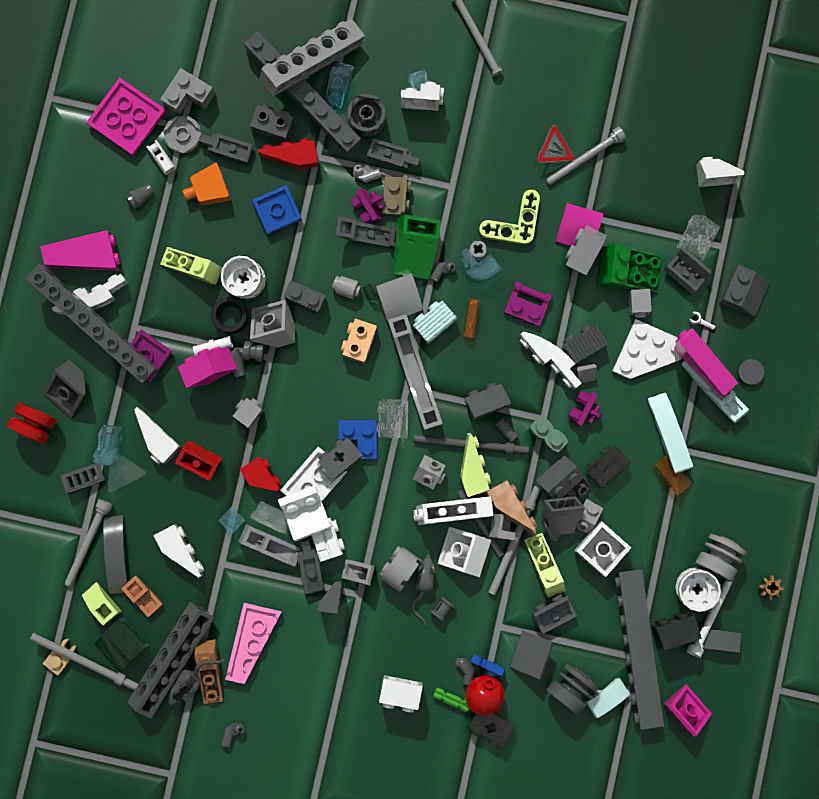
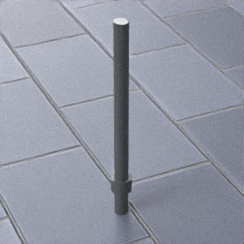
(508, 448)

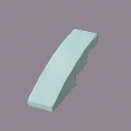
(730, 404)
(670, 433)

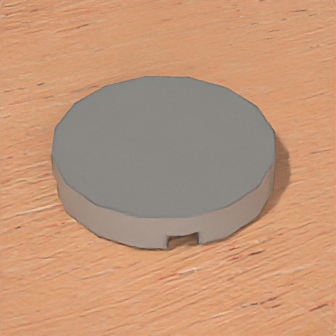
(182, 134)

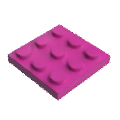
(126, 116)

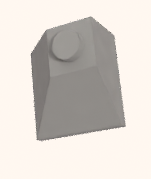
(272, 324)

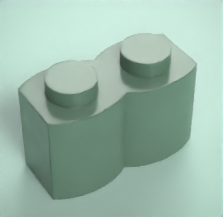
(552, 438)

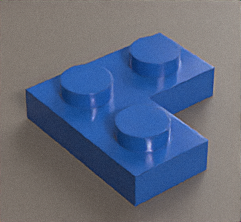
(362, 430)

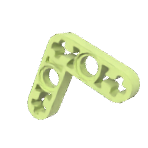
(515, 229)

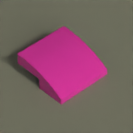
(574, 219)

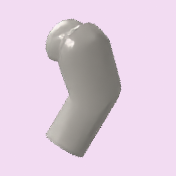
(364, 175)

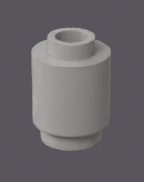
(346, 287)

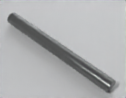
(484, 529)

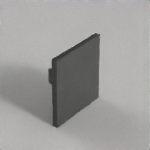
(531, 654)

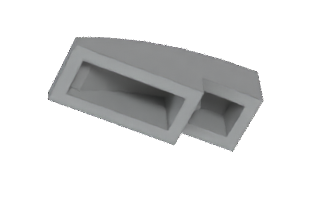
(269, 545)

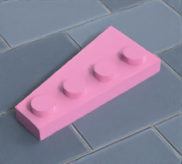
(251, 636)

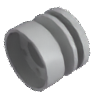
(721, 557)

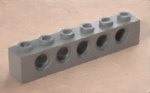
(307, 65)

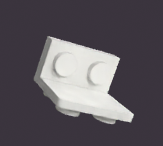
(304, 513)

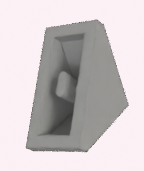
(358, 572)

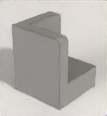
(500, 528)

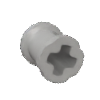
(476, 244)

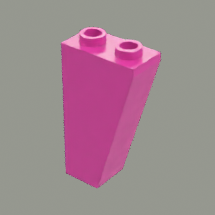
(83, 253)
(704, 362)

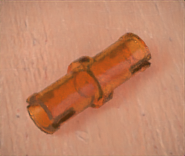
(471, 318)

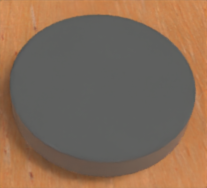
(751, 372)

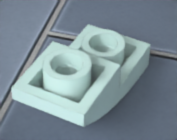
(607, 698)

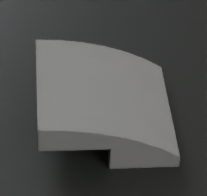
(399, 297)

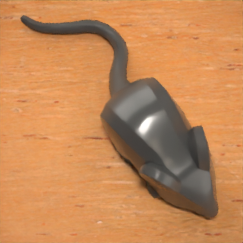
(424, 582)
(187, 683)

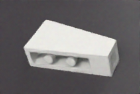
(453, 510)

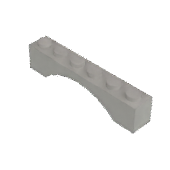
(415, 372)

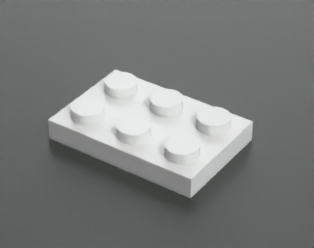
(310, 475)

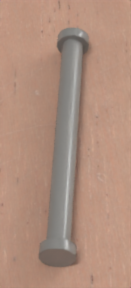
(496, 70)

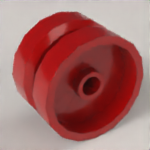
(31, 424)

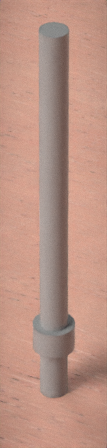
(530, 503)
(117, 678)

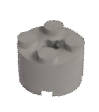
(400, 569)

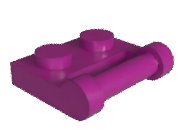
(524, 309)

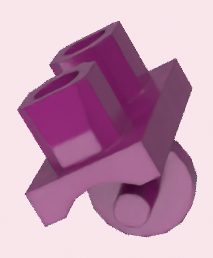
(371, 204)
(580, 416)

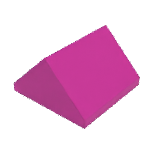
(688, 710)

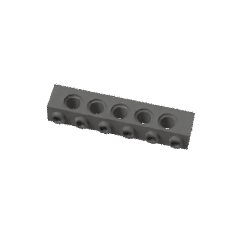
(170, 660)

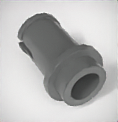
(506, 430)

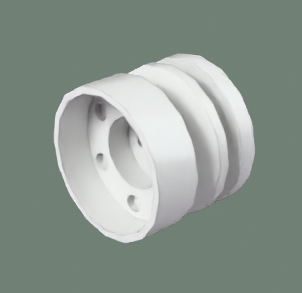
(241, 267)
(705, 597)

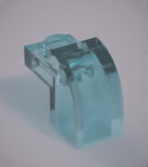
(481, 271)
(108, 445)

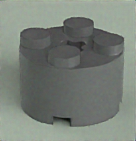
(357, 110)

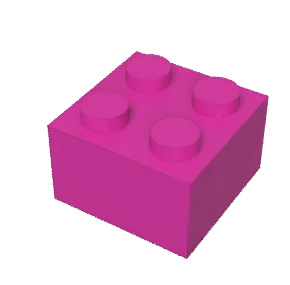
(207, 367)

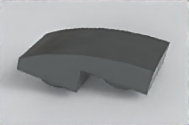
(723, 641)

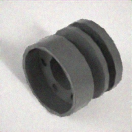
(572, 689)

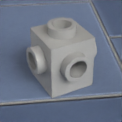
(429, 472)

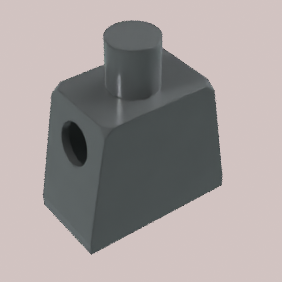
(561, 516)

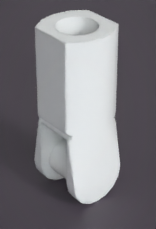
(162, 159)

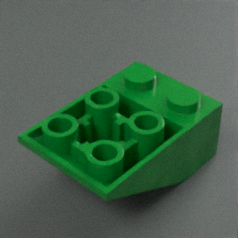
(415, 246)
(629, 268)

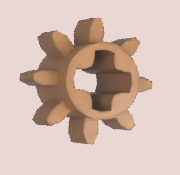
(777, 588)

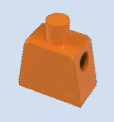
(208, 186)

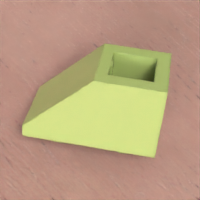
(101, 604)

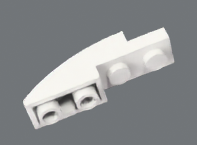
(101, 294)
(545, 351)

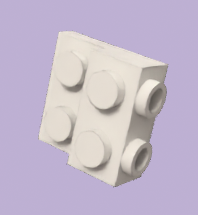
(427, 99)

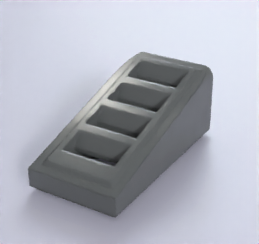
(80, 472)

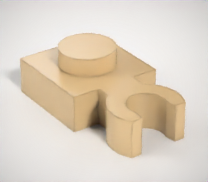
(57, 662)

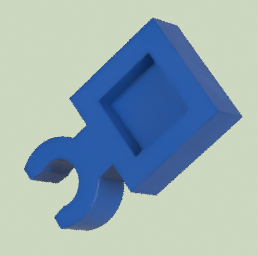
(492, 668)

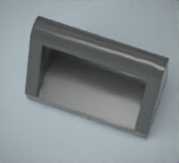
(331, 601)

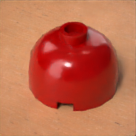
(485, 695)

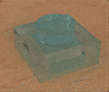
(231, 520)

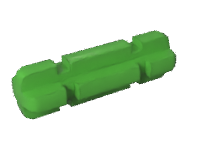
(451, 699)

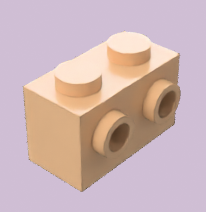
(359, 341)

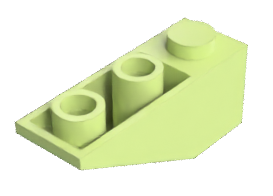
(191, 265)
(472, 472)
(545, 565)

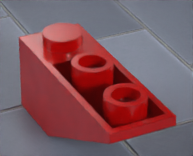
(296, 155)

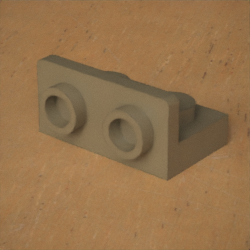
(395, 195)

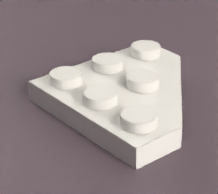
(645, 351)

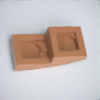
(142, 596)

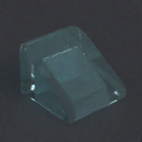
(418, 78)

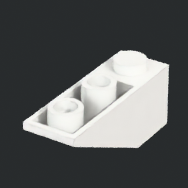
(175, 547)

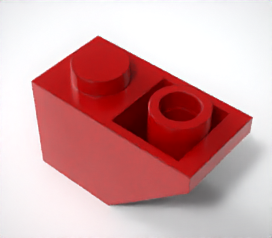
(259, 476)

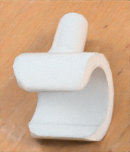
(701, 321)

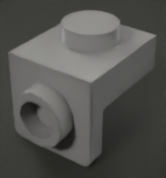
(589, 516)

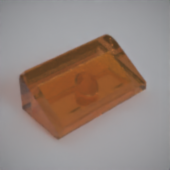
(677, 482)

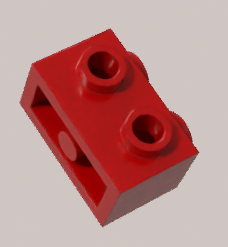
(198, 460)

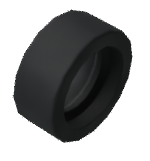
(215, 315)

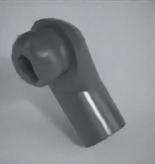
(442, 268)
(467, 668)
(232, 731)

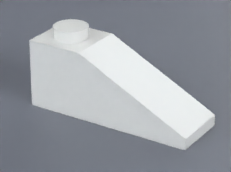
(157, 440)

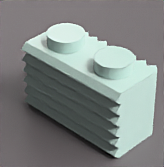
(434, 322)

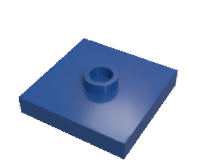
(277, 210)

